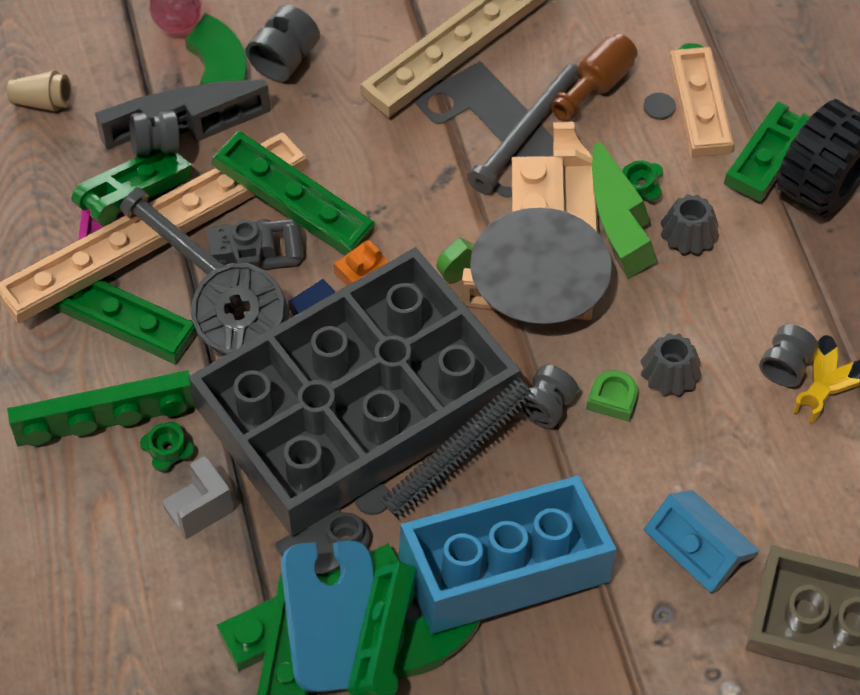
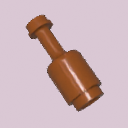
(611, 59)

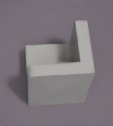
(200, 502)

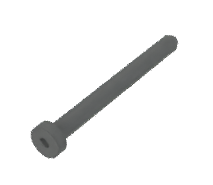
(484, 177)
(136, 204)

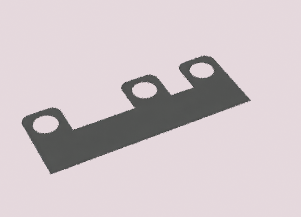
(494, 105)

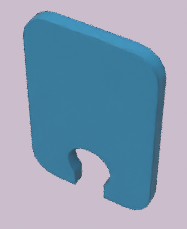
(325, 618)

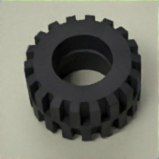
(823, 159)

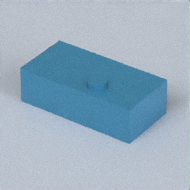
(506, 553)

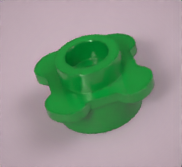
(647, 171)
(165, 434)

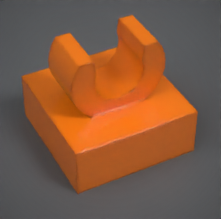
(359, 262)

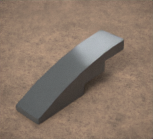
(198, 109)

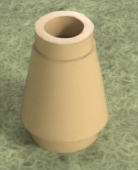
(41, 91)

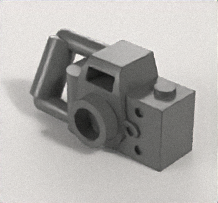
(254, 243)

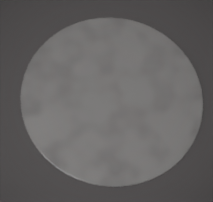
(540, 265)

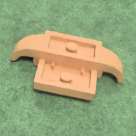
(557, 180)

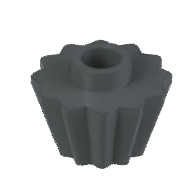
(690, 225)
(671, 365)

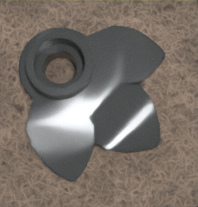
(324, 534)

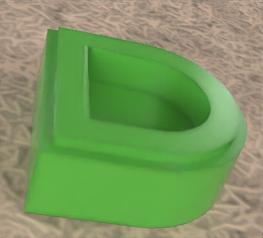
(454, 260)
(613, 395)

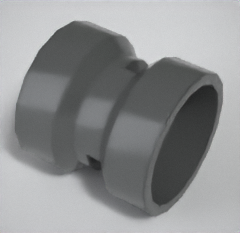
(154, 133)
(790, 352)
(552, 391)

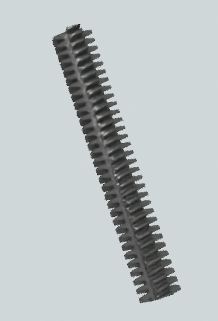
(456, 447)

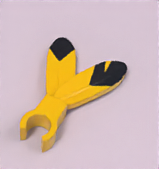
(827, 378)

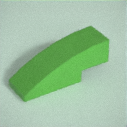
(621, 214)

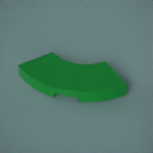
(218, 51)
(427, 651)

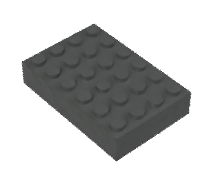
(352, 389)

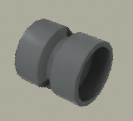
(282, 43)

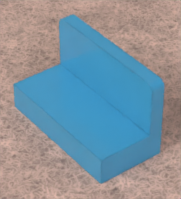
(699, 538)

